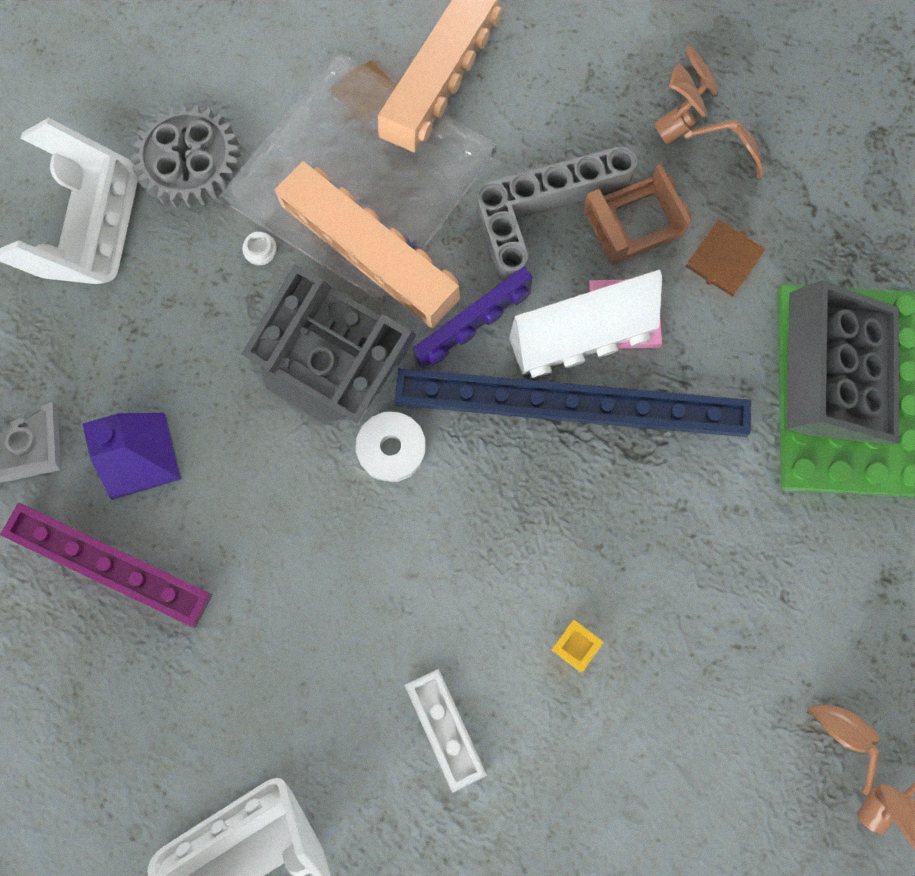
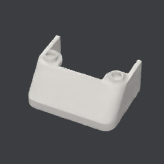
(96, 212)
(247, 840)

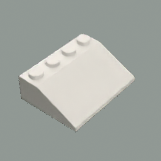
(587, 325)

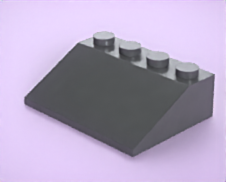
(842, 365)

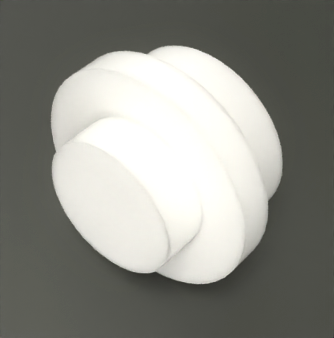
(259, 248)

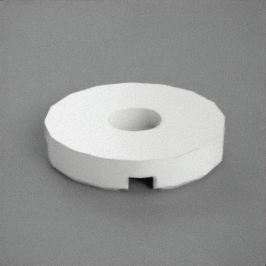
(387, 426)

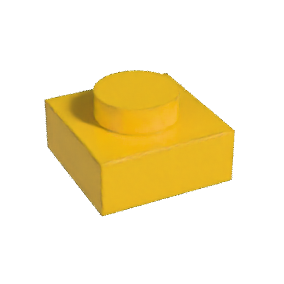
(577, 646)

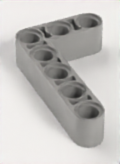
(544, 197)

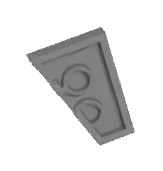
(31, 445)

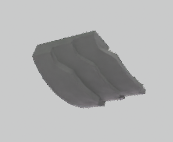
(325, 349)

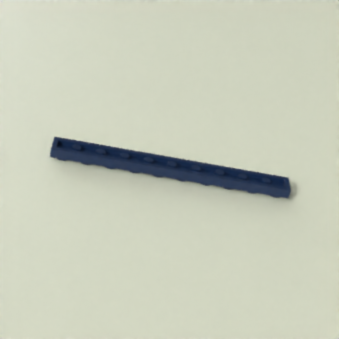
(573, 402)

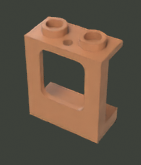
(609, 230)

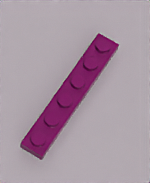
(106, 565)

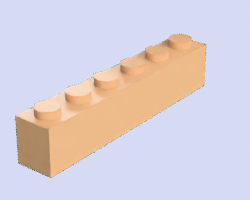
(437, 72)
(369, 244)

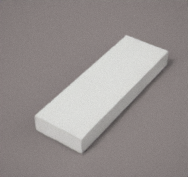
(445, 730)

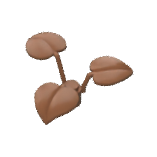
(680, 120)
(883, 802)

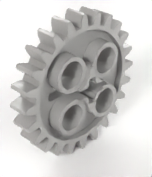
(156, 158)

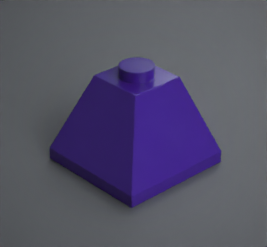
(131, 452)

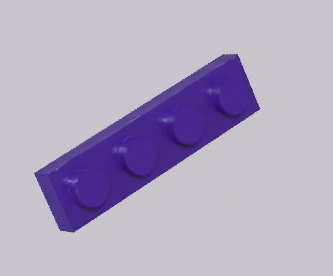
(464, 325)

